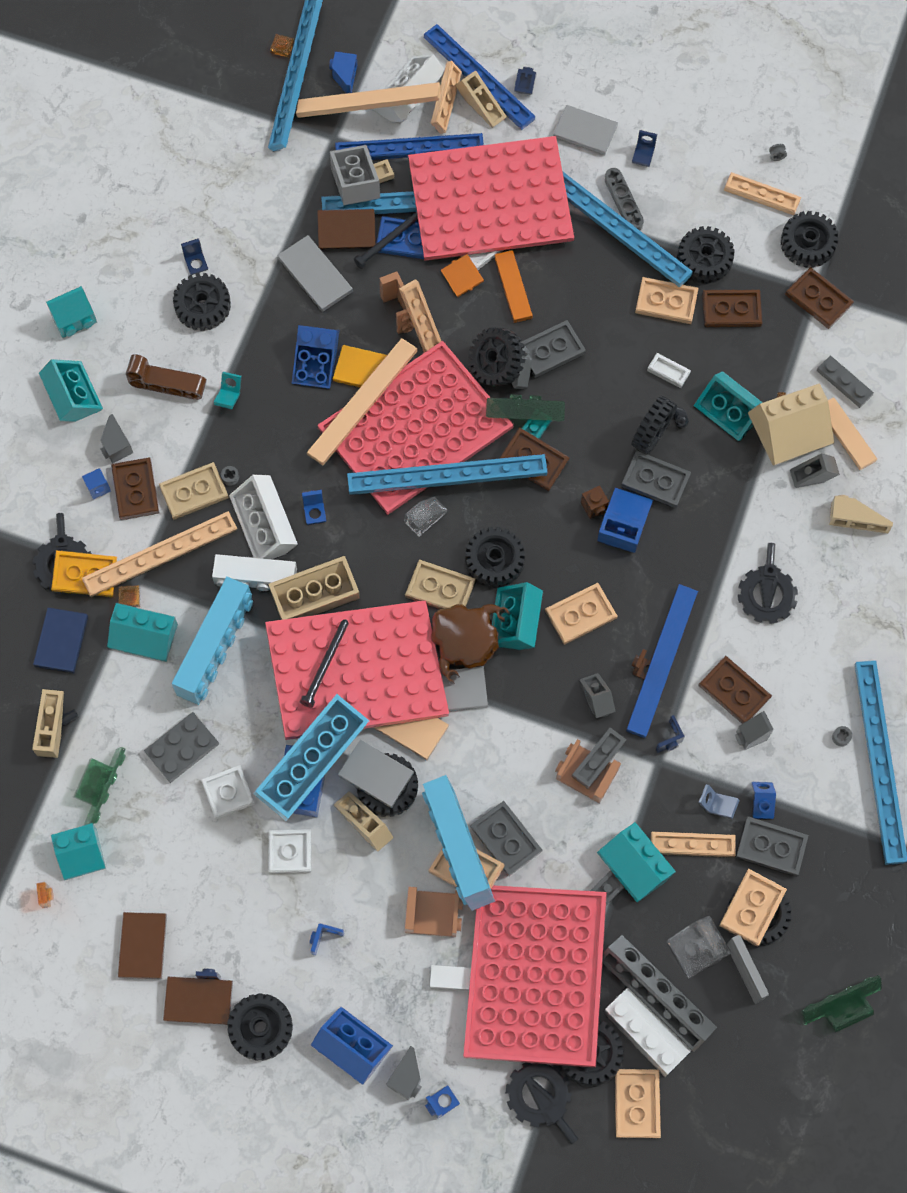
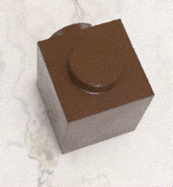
(594, 502)

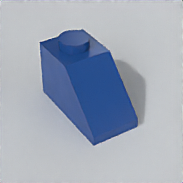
(344, 70)

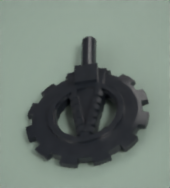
(60, 542)
(769, 578)
(550, 1108)

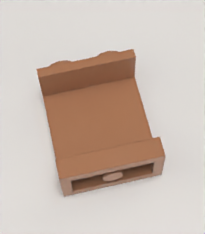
(390, 290)
(575, 757)
(433, 913)

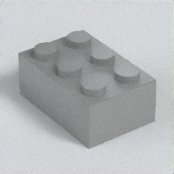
(355, 175)

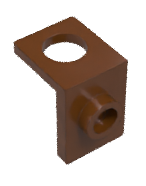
(639, 664)

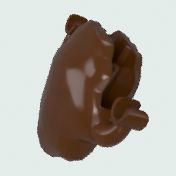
(465, 636)

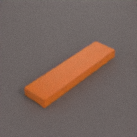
(513, 286)

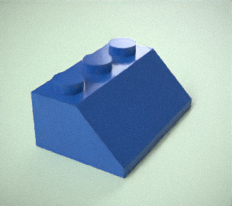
(351, 1045)

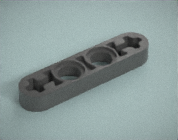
(620, 201)

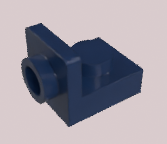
(525, 80)

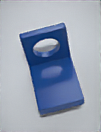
(96, 483)
(311, 501)
(764, 800)
(316, 936)
(433, 1105)

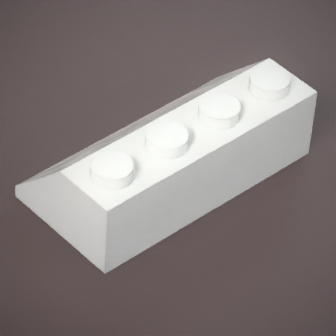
(417, 71)
(263, 518)
(647, 1032)

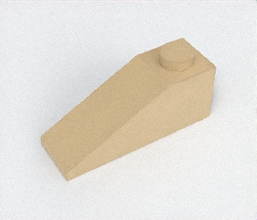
(480, 98)
(854, 514)
(49, 724)
(364, 821)

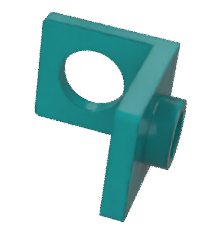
(228, 395)

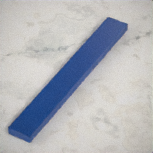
(467, 64)
(405, 146)
(661, 661)

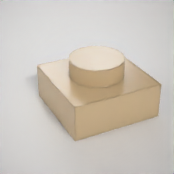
(384, 171)

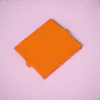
(462, 275)

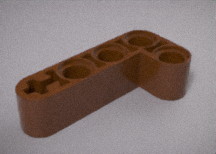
(164, 380)

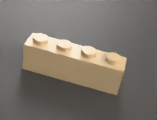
(314, 590)

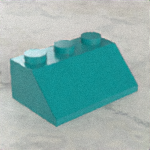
(70, 389)
(728, 405)
(521, 625)
(141, 632)
(636, 862)

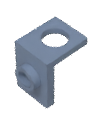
(718, 803)

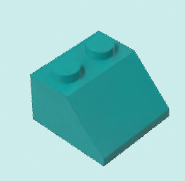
(71, 312)
(78, 851)

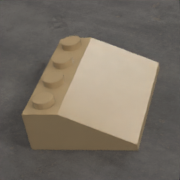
(794, 424)

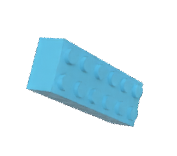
(212, 641)
(311, 757)
(457, 843)

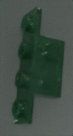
(520, 408)
(96, 782)
(845, 1007)

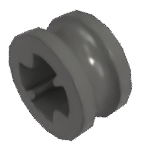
(777, 152)
(233, 471)
(839, 742)

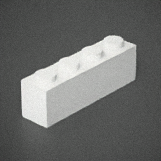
(251, 571)

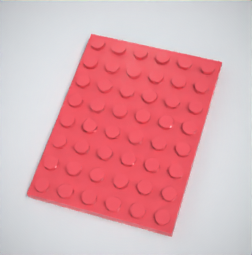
(490, 198)
(422, 419)
(380, 667)
(536, 977)

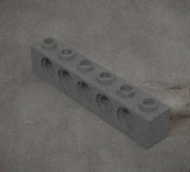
(658, 993)

